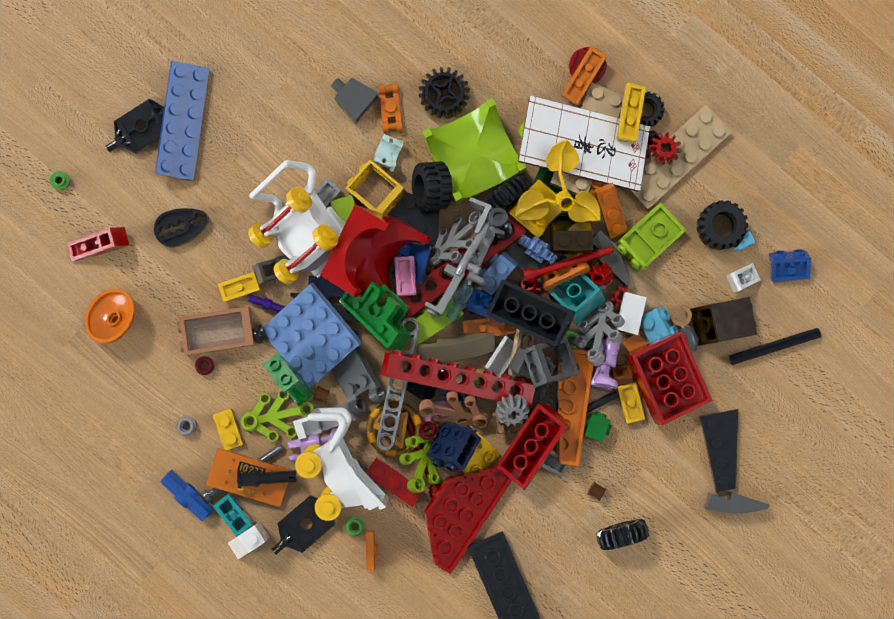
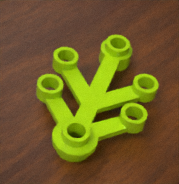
(273, 416)
(417, 483)

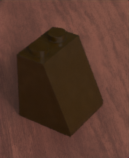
(570, 236)
(724, 321)

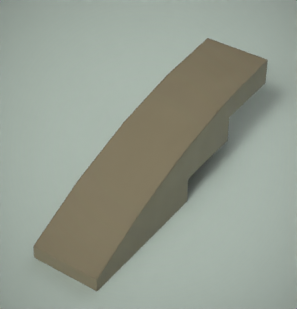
(459, 348)

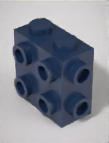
(453, 447)

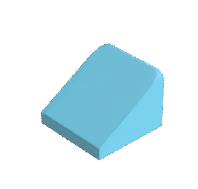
(747, 241)

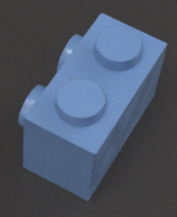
(500, 269)

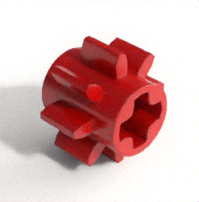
(601, 274)
(533, 287)
(615, 294)

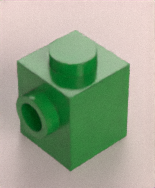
(597, 426)

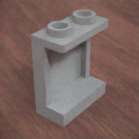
(435, 310)

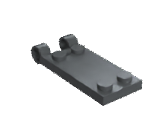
(356, 371)

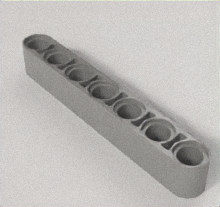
(397, 393)

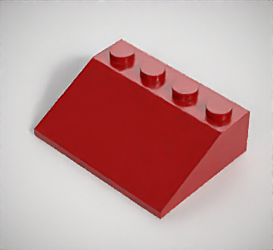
(668, 378)

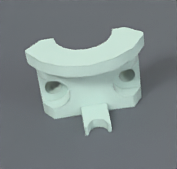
(388, 152)

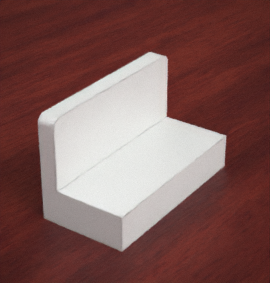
(632, 311)
(501, 357)

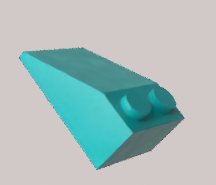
(577, 294)

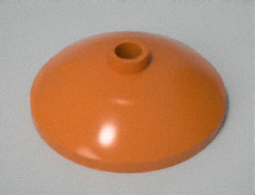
(109, 316)

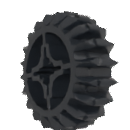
(451, 96)
(508, 192)
(622, 534)

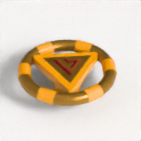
(390, 423)

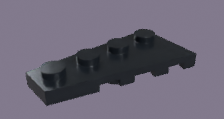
(721, 446)

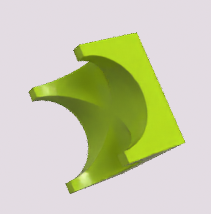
(474, 152)

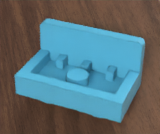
(657, 324)

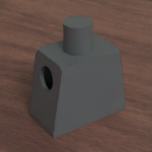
(354, 98)

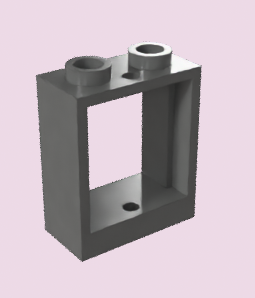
(541, 375)

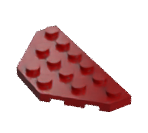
(460, 511)

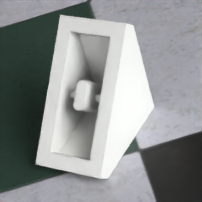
(743, 277)

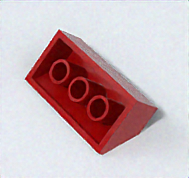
(532, 445)

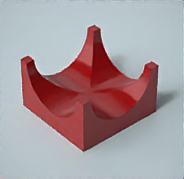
(367, 249)

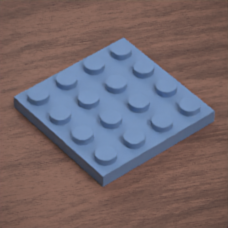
(311, 335)

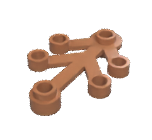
(477, 418)

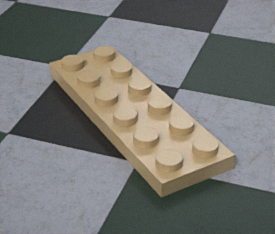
(600, 101)
(697, 140)

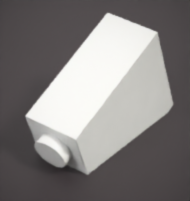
(249, 540)

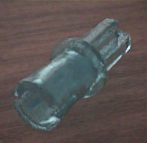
(460, 302)

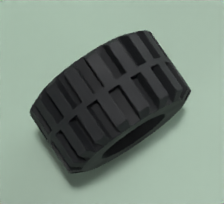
(432, 186)
(736, 217)

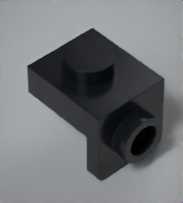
(421, 391)

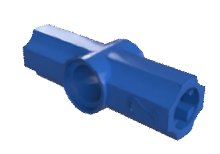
(186, 495)

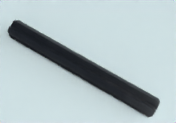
(774, 346)

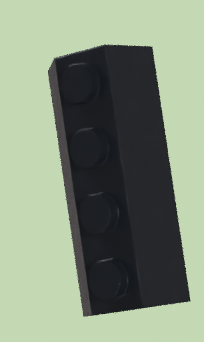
(530, 313)

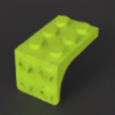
(649, 237)

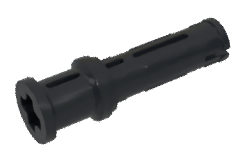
(255, 478)

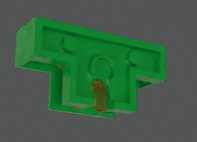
(380, 313)

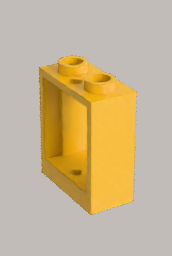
(392, 198)

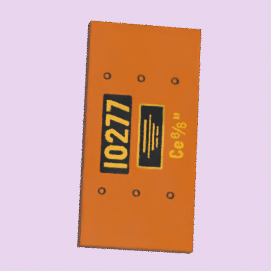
(224, 477)

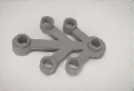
(453, 239)
(603, 312)

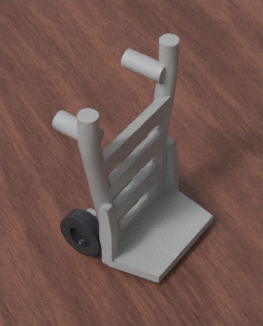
(491, 223)

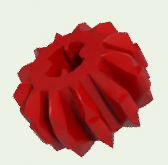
(668, 155)

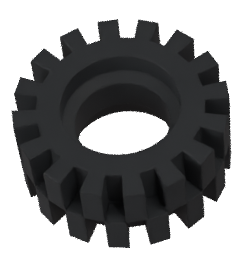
(658, 109)

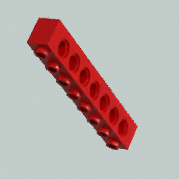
(435, 273)
(392, 368)

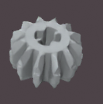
(512, 410)

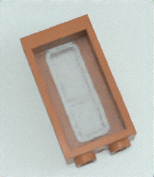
(216, 331)

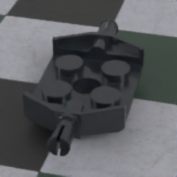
(127, 133)
(292, 532)

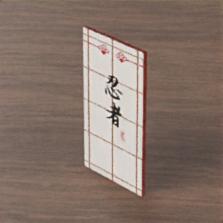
(593, 137)

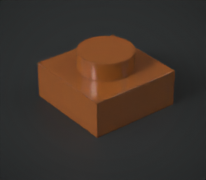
(622, 374)

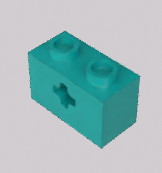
(233, 514)

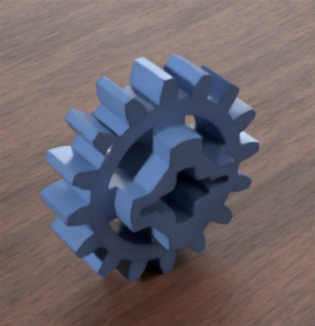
(537, 249)

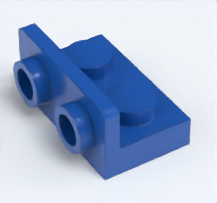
(790, 265)
(480, 303)

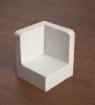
(305, 427)

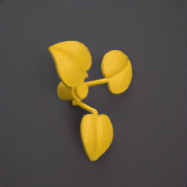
(581, 209)

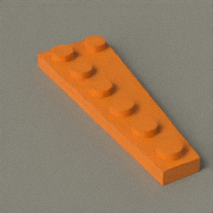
(572, 405)

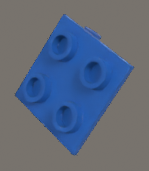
(421, 256)

